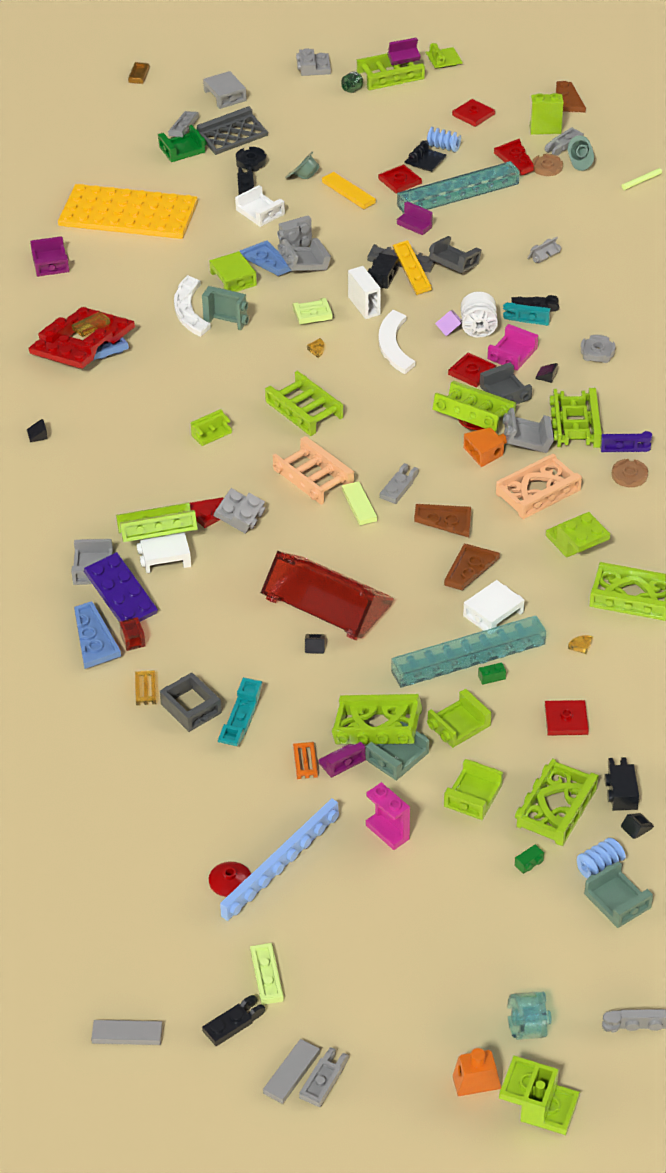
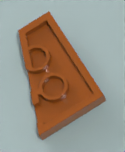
(571, 98)
(444, 517)
(469, 565)

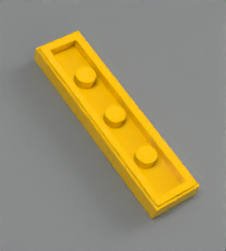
(348, 190)
(412, 267)

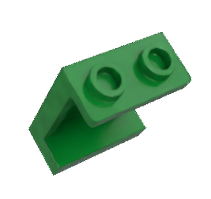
(182, 147)

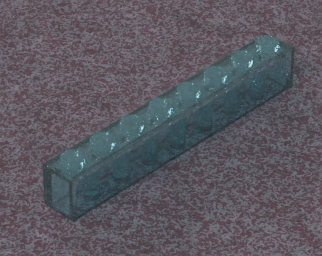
(461, 187)
(468, 651)

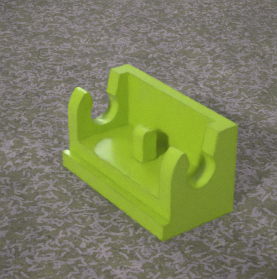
(210, 427)

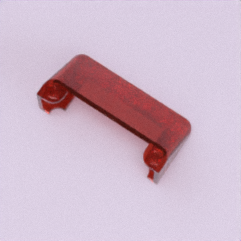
(325, 594)

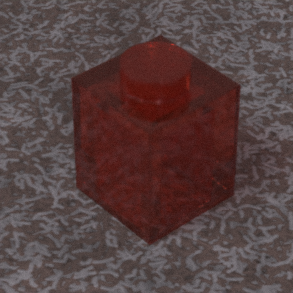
(132, 634)

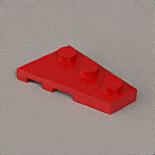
(516, 154)

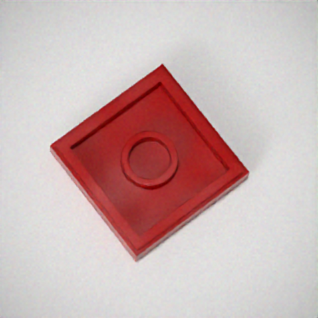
(400, 178)
(469, 369)

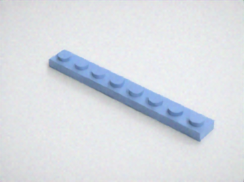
(279, 859)

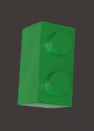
(492, 673)
(529, 859)

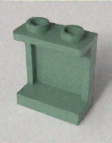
(225, 306)
(397, 758)
(617, 895)

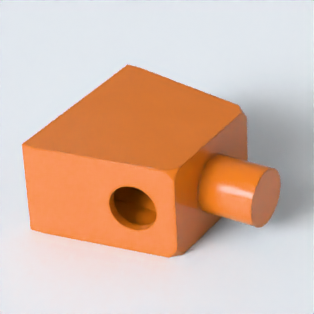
(484, 445)
(476, 1073)

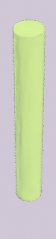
(636, 181)

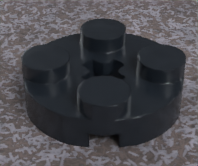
(253, 158)

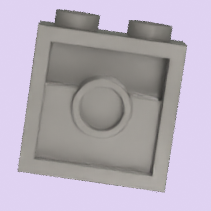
(313, 63)
(296, 231)
(240, 510)

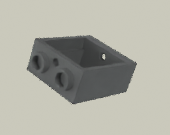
(192, 718)

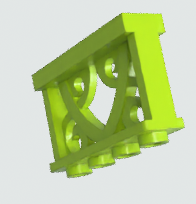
(617, 600)
(363, 707)
(562, 826)

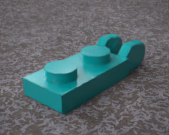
(527, 314)

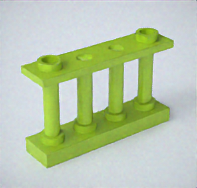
(388, 77)
(472, 405)
(299, 415)
(156, 522)

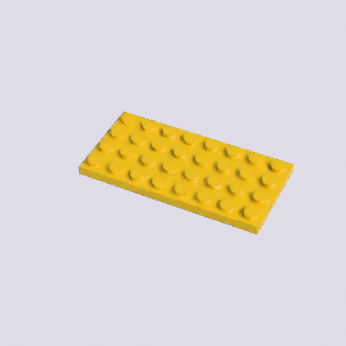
(128, 211)

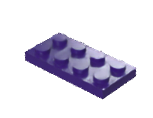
(120, 589)

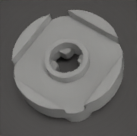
(590, 351)

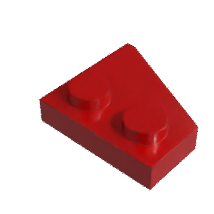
(205, 510)

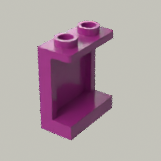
(49, 256)

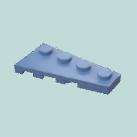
(94, 637)

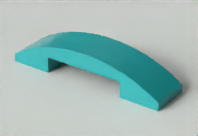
(242, 712)

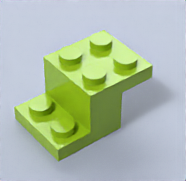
(577, 534)
(537, 1092)

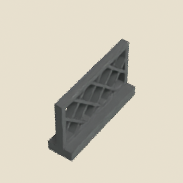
(228, 123)

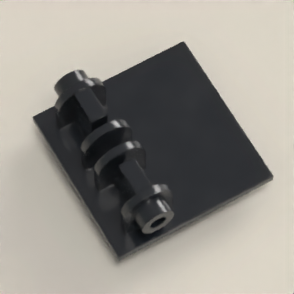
(424, 157)

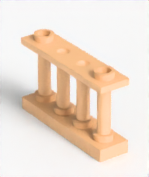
(319, 457)

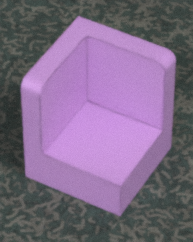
(449, 322)

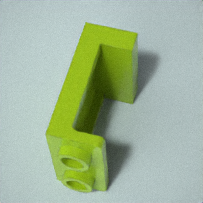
(546, 114)
(234, 271)
(460, 719)
(474, 789)

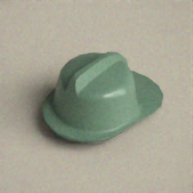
(580, 152)
(306, 168)

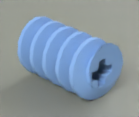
(443, 140)
(600, 856)

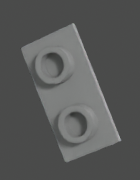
(548, 246)

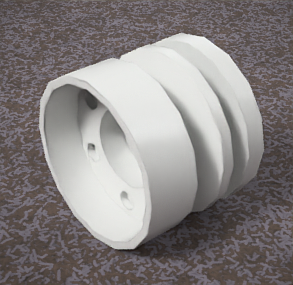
(479, 314)

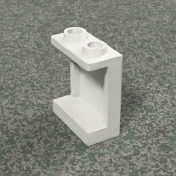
(259, 207)
(164, 550)
(492, 605)

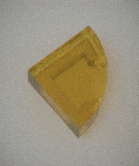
(316, 347)
(581, 643)

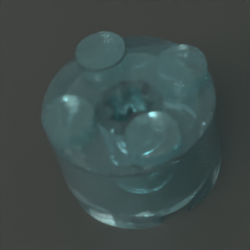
(528, 1015)

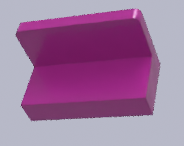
(403, 51)
(415, 218)
(343, 759)

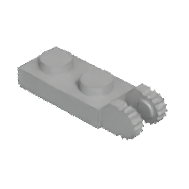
(561, 141)
(399, 484)
(634, 1020)
(323, 1078)

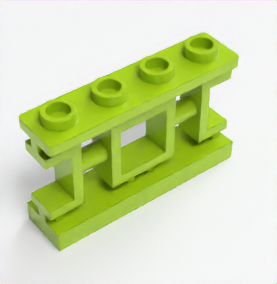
(576, 427)

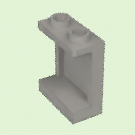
(226, 89)
(305, 258)
(528, 433)
(86, 553)

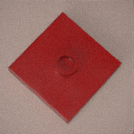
(473, 112)
(566, 717)

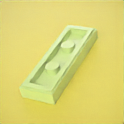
(359, 503)
(266, 973)

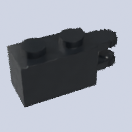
(384, 269)
(622, 785)

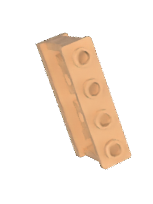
(542, 471)

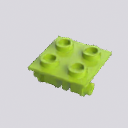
(443, 57)

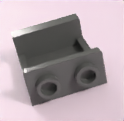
(452, 257)
(505, 384)

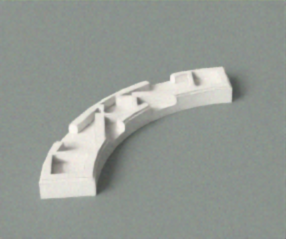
(184, 309)
(388, 343)

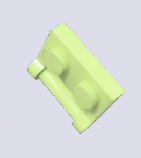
(312, 311)

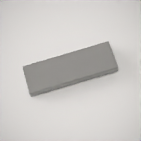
(181, 126)
(126, 1032)
(291, 1071)

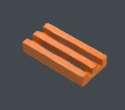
(306, 772)

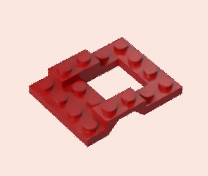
(58, 346)

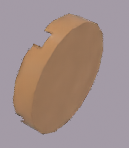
(547, 165)
(629, 473)

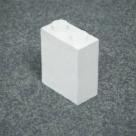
(364, 292)

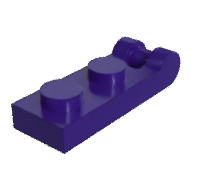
(626, 442)

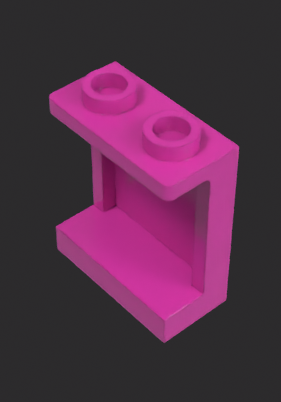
(514, 347)
(391, 816)

